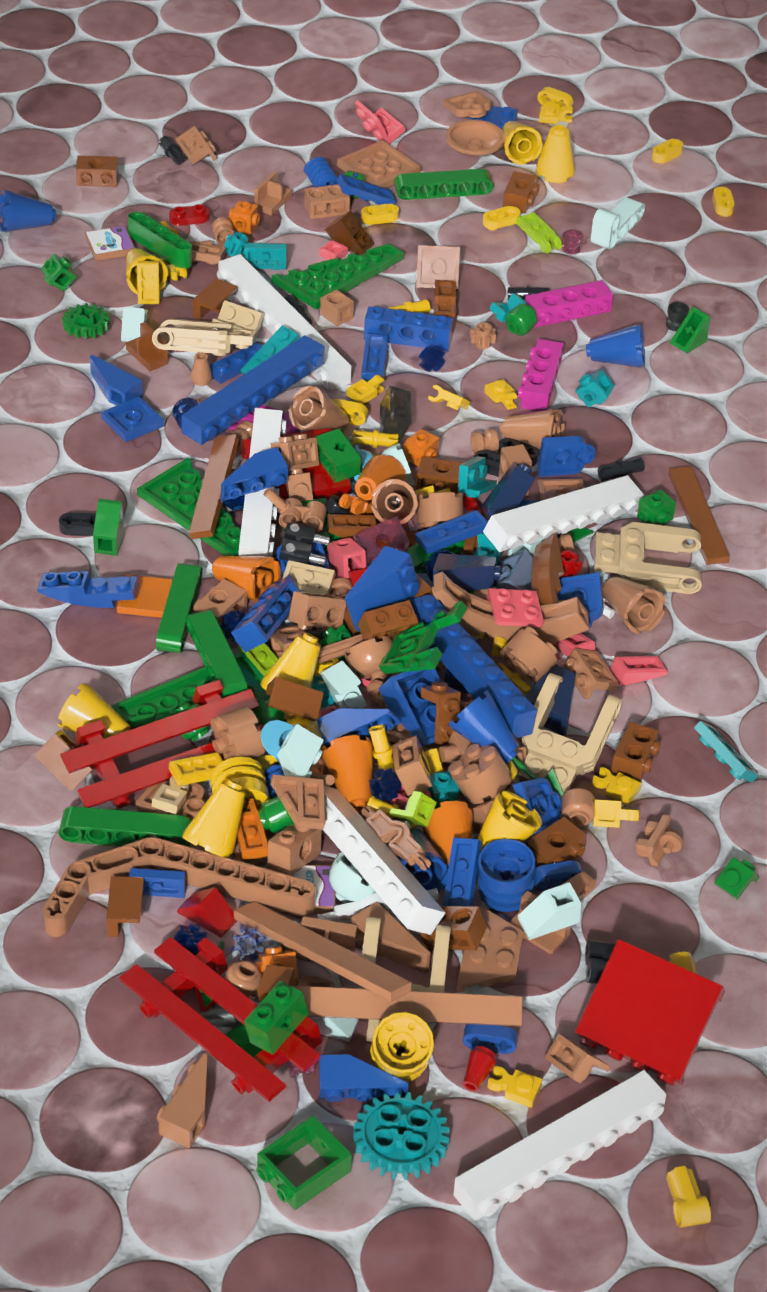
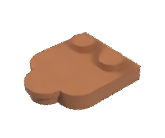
(470, 104)
(189, 809)

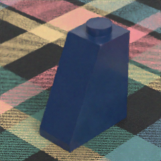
(509, 490)
(468, 571)
(559, 715)

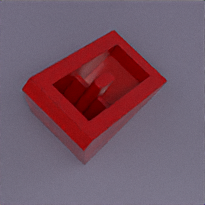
(209, 911)

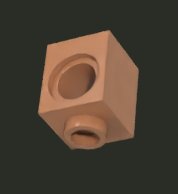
(336, 308)

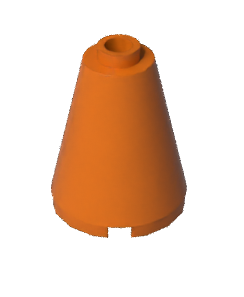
(377, 471)
(248, 572)
(352, 767)
(449, 822)

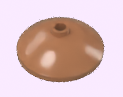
(475, 137)

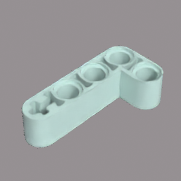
(612, 226)

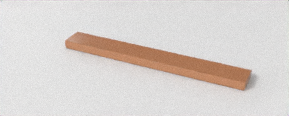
(323, 951)
(428, 1006)

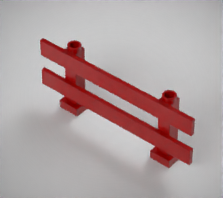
(100, 752)
(204, 972)

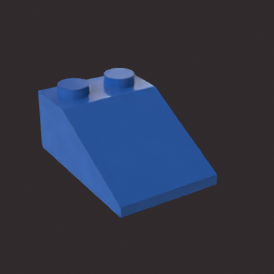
(384, 583)
(404, 699)

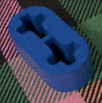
(555, 874)
(496, 1038)

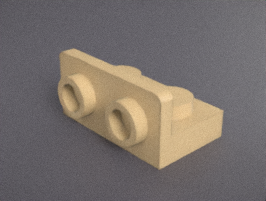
(240, 317)
(310, 577)

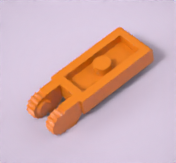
(358, 505)
(251, 834)

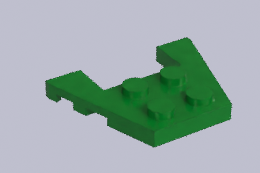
(410, 647)

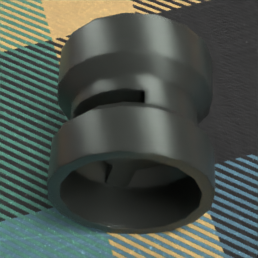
(677, 313)

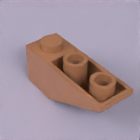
(394, 940)
(185, 1113)

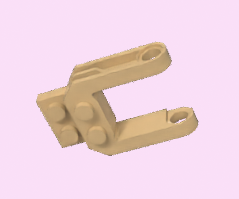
(202, 336)
(625, 556)
(564, 755)
(439, 962)

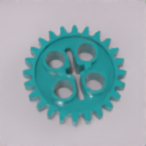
(401, 1135)

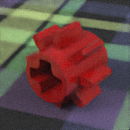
(570, 563)

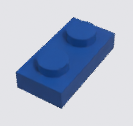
(161, 882)

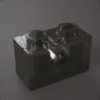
(395, 412)

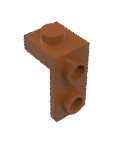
(447, 708)

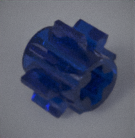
(432, 358)
(231, 621)
(385, 784)
(189, 937)
(241, 944)

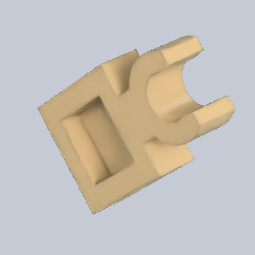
(170, 797)

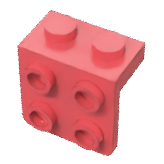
(380, 123)
(515, 607)

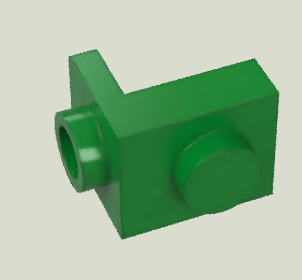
(736, 877)

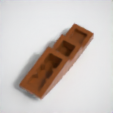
(349, 525)
(546, 570)

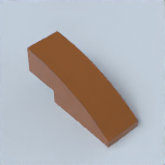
(445, 299)

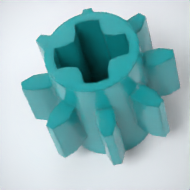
(235, 243)

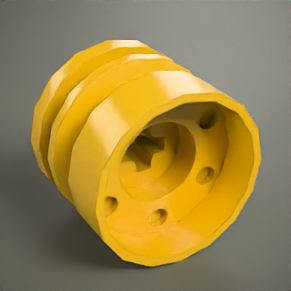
(245, 772)
(404, 1031)

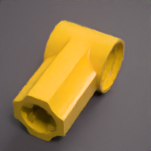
(688, 1204)

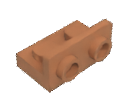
(195, 145)
(298, 451)
(590, 672)

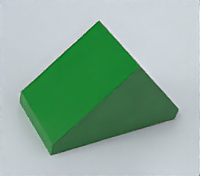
(692, 331)

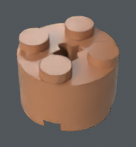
(438, 508)
(529, 655)
(237, 734)
(480, 773)

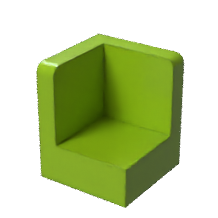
(418, 809)

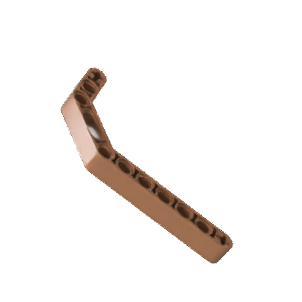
(200, 868)

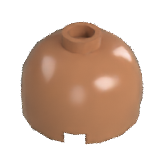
(367, 656)

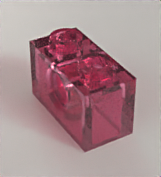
(389, 531)

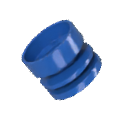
(505, 874)

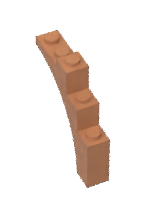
(560, 619)

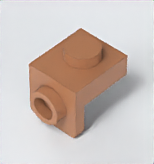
(299, 485)

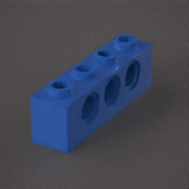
(409, 327)
(265, 614)

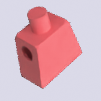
(345, 557)

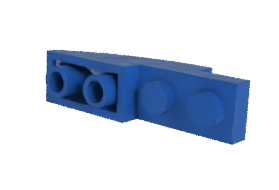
(82, 590)

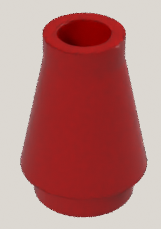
(479, 1065)

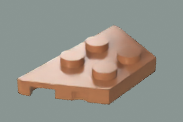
(496, 955)

